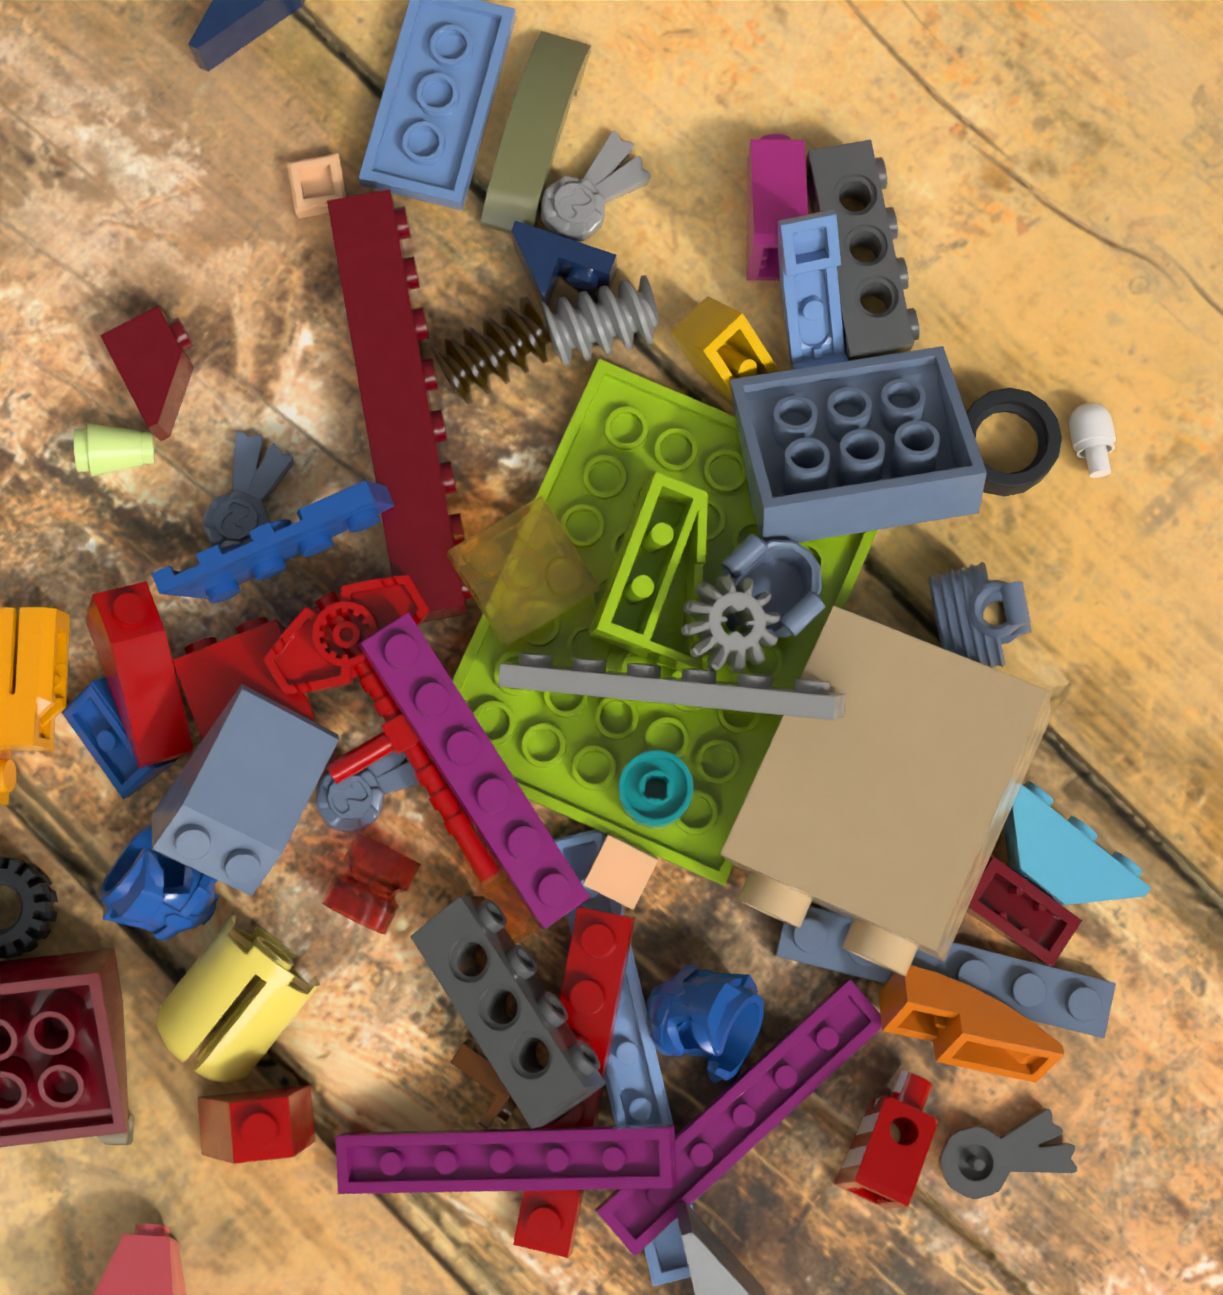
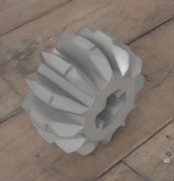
(752, 621)

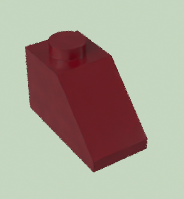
(153, 366)

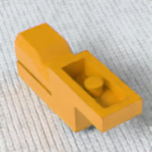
(31, 683)

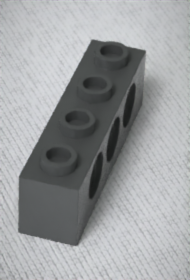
(856, 173)
(510, 1045)

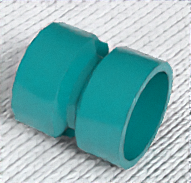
(655, 789)

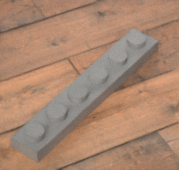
(694, 688)

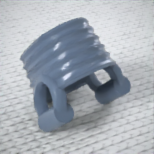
(785, 572)
(959, 608)

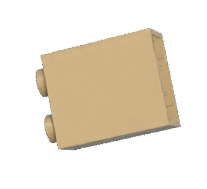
(894, 799)

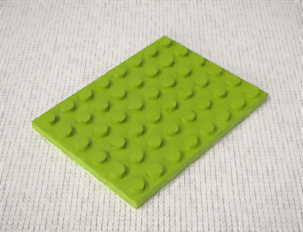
(574, 746)

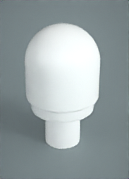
(1093, 437)

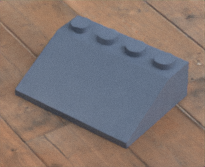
(857, 446)

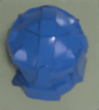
(156, 891)
(707, 1018)

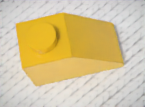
(721, 345)

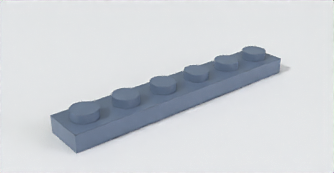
(1027, 987)

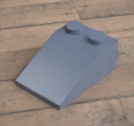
(243, 791)

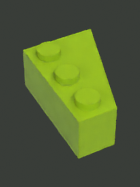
(657, 575)

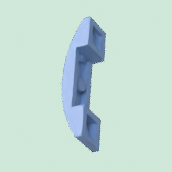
(811, 289)

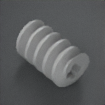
(602, 321)

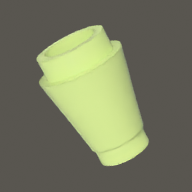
(111, 449)

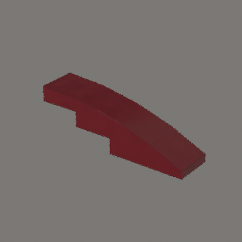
(1022, 912)

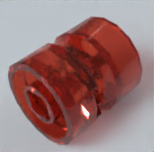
(371, 883)

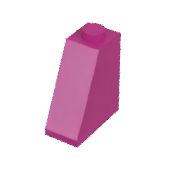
(773, 194)

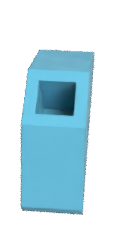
(1062, 854)

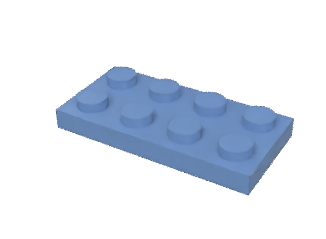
(438, 100)

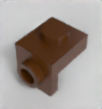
(475, 1064)

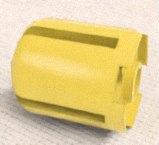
(215, 984)

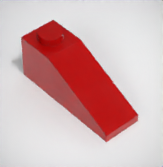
(140, 672)

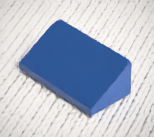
(102, 732)

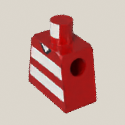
(878, 1165)

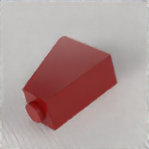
(257, 1124)

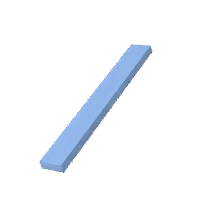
(633, 1065)

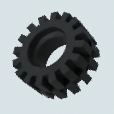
(35, 907)

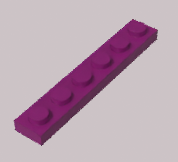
(474, 770)
(747, 1112)
(507, 1159)

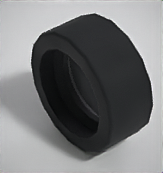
(1043, 423)

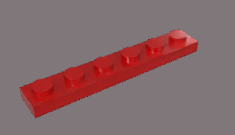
(592, 1000)

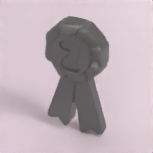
(980, 1161)

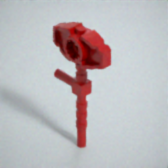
(323, 654)

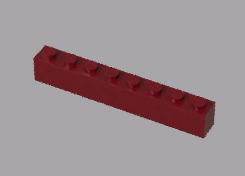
(397, 397)

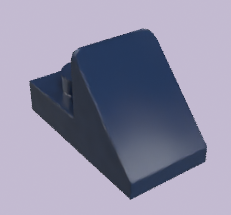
(551, 255)

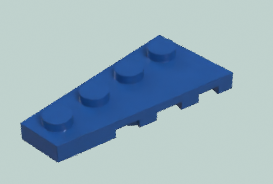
(274, 543)

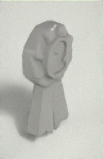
(577, 205)

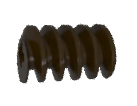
(494, 350)

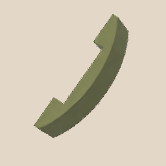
(533, 131)

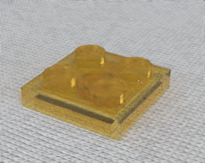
(523, 571)

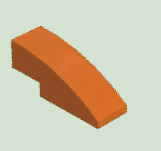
(966, 1026)

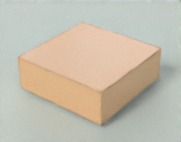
(315, 182)
(620, 871)

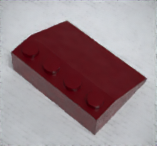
(62, 1048)

